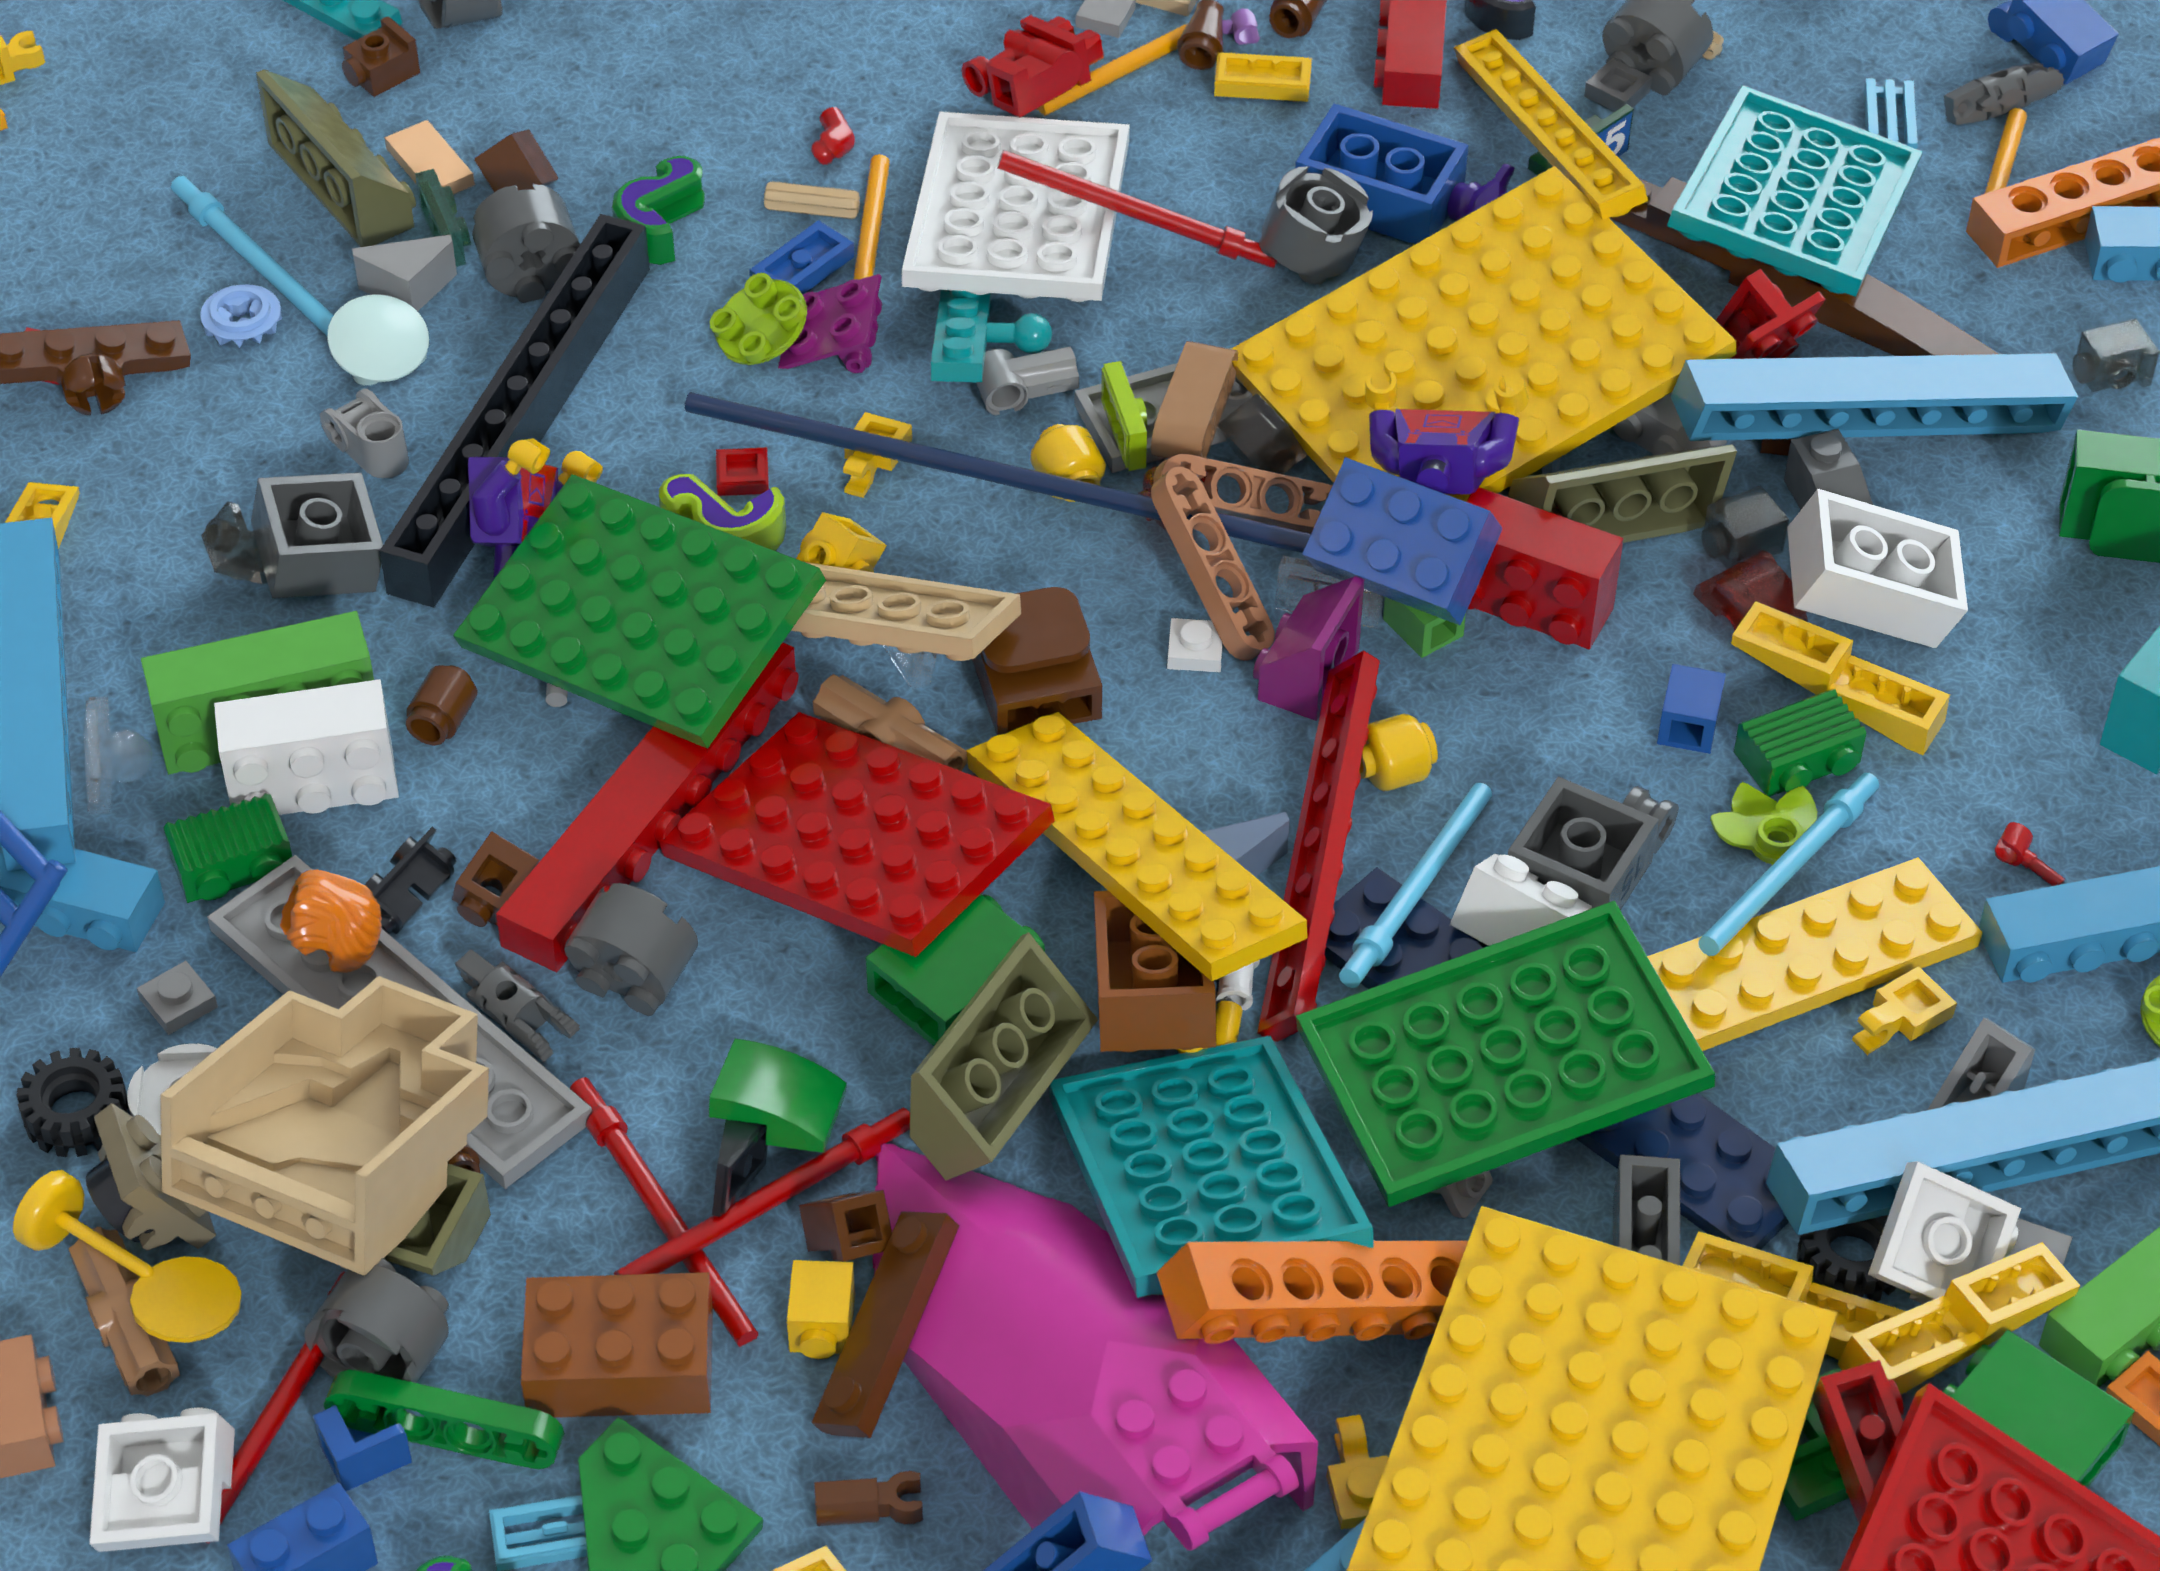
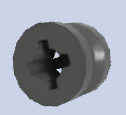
(1665, 811)

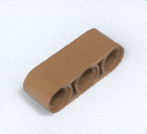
(1194, 401)

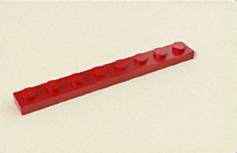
(1321, 841)

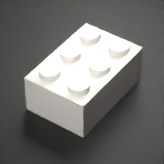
(1876, 569)
(308, 748)

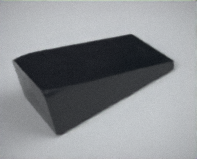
(739, 1161)

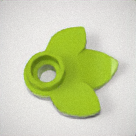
(1760, 821)

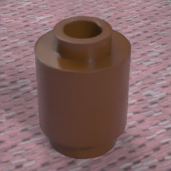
(440, 704)

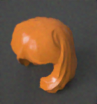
(333, 917)

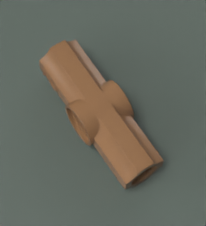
(890, 722)
(141, 1358)

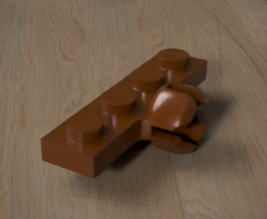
(93, 358)

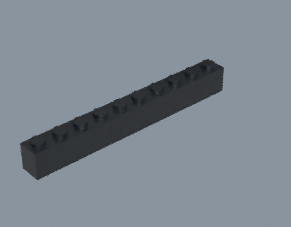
(517, 404)

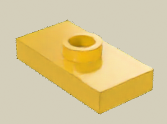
(1263, 77)

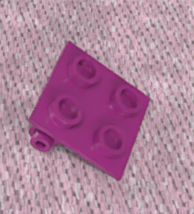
(840, 324)

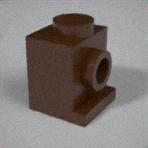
(381, 58)
(495, 865)
(847, 1224)

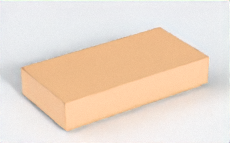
(424, 149)

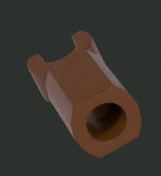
(868, 1500)

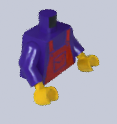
(1443, 447)
(515, 491)

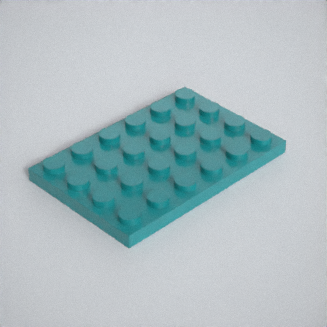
(1795, 191)
(1204, 1154)

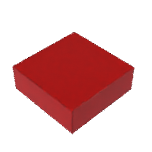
(742, 471)

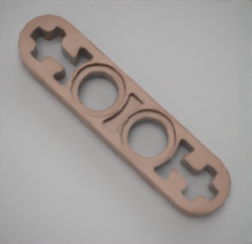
(1253, 489)
(1218, 561)

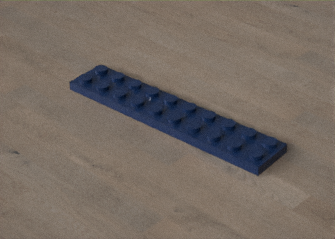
(1719, 1158)

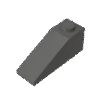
(1824, 464)

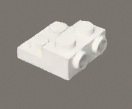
(1940, 1233)
(160, 1480)

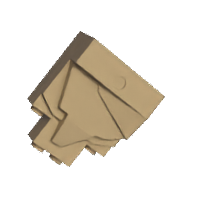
(328, 1120)

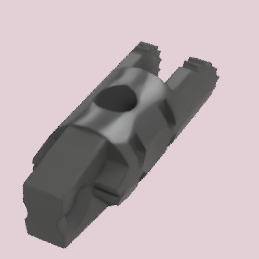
(2001, 92)
(513, 1003)

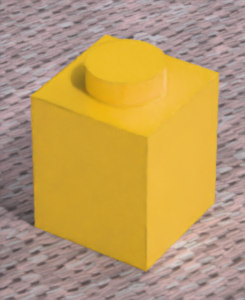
(820, 1307)

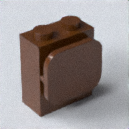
(1041, 664)

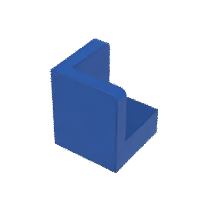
(360, 1455)

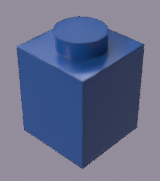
(1691, 708)

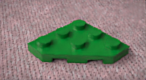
(655, 1510)

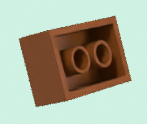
(1146, 987)
(618, 1345)

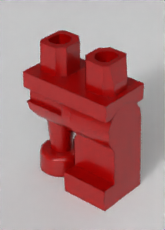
(1034, 65)

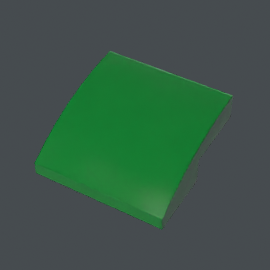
(779, 1091)

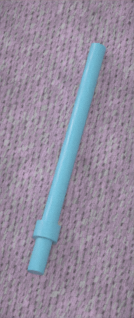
(210, 212)
(1838, 813)
(1376, 940)

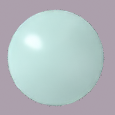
(378, 339)

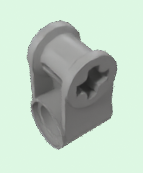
(368, 434)

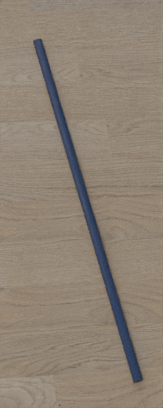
(975, 467)

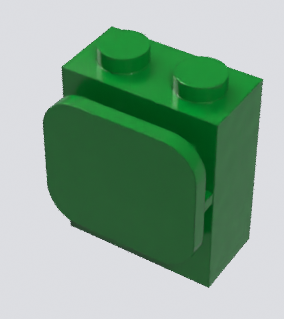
(2113, 495)
(945, 976)
(2044, 1406)

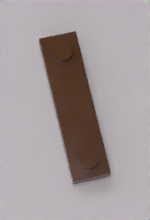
(885, 1324)

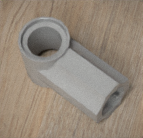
(1012, 381)

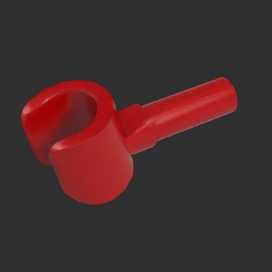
(2013, 850)

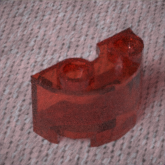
(1749, 581)

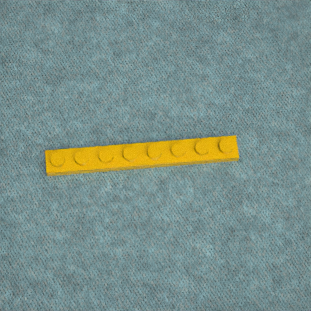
(1551, 124)

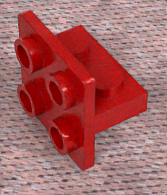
(1765, 321)

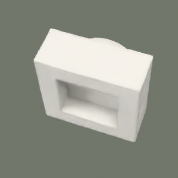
(1194, 646)

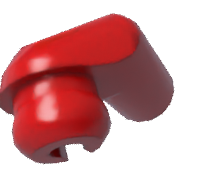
(836, 138)

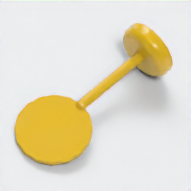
(173, 1300)

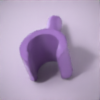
(1242, 26)

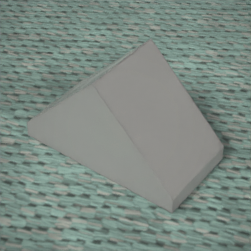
(406, 269)
(1988, 1065)

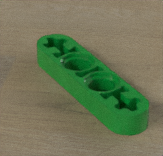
(509, 1434)

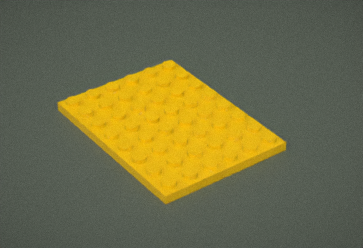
(1506, 291)
(1594, 1414)

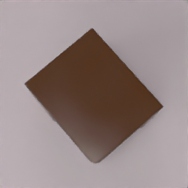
(516, 162)

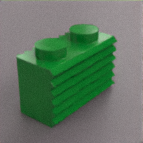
(1800, 743)
(227, 847)

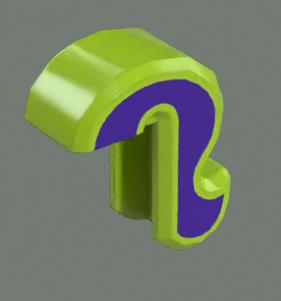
(758, 522)

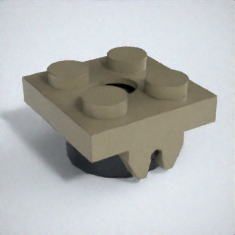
(129, 1185)

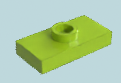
(1125, 415)

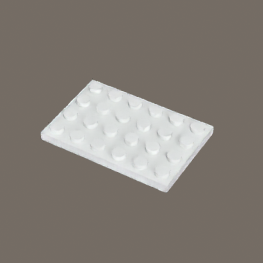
(1006, 233)

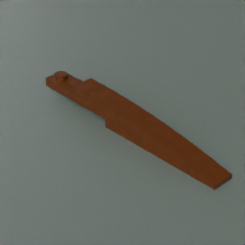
(1874, 316)

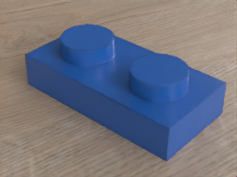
(808, 257)

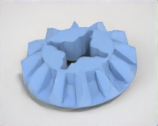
(237, 301)

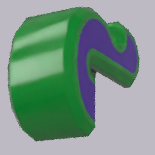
(661, 201)

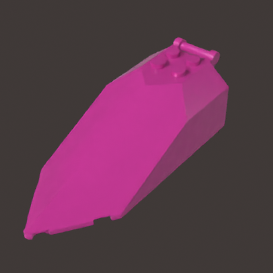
(1076, 1378)

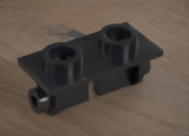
(417, 867)

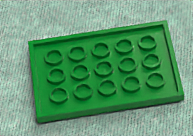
(640, 609)
(1503, 1053)

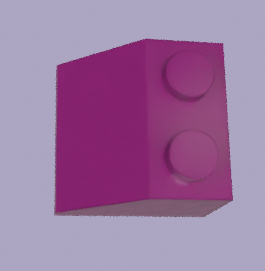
(1308, 644)

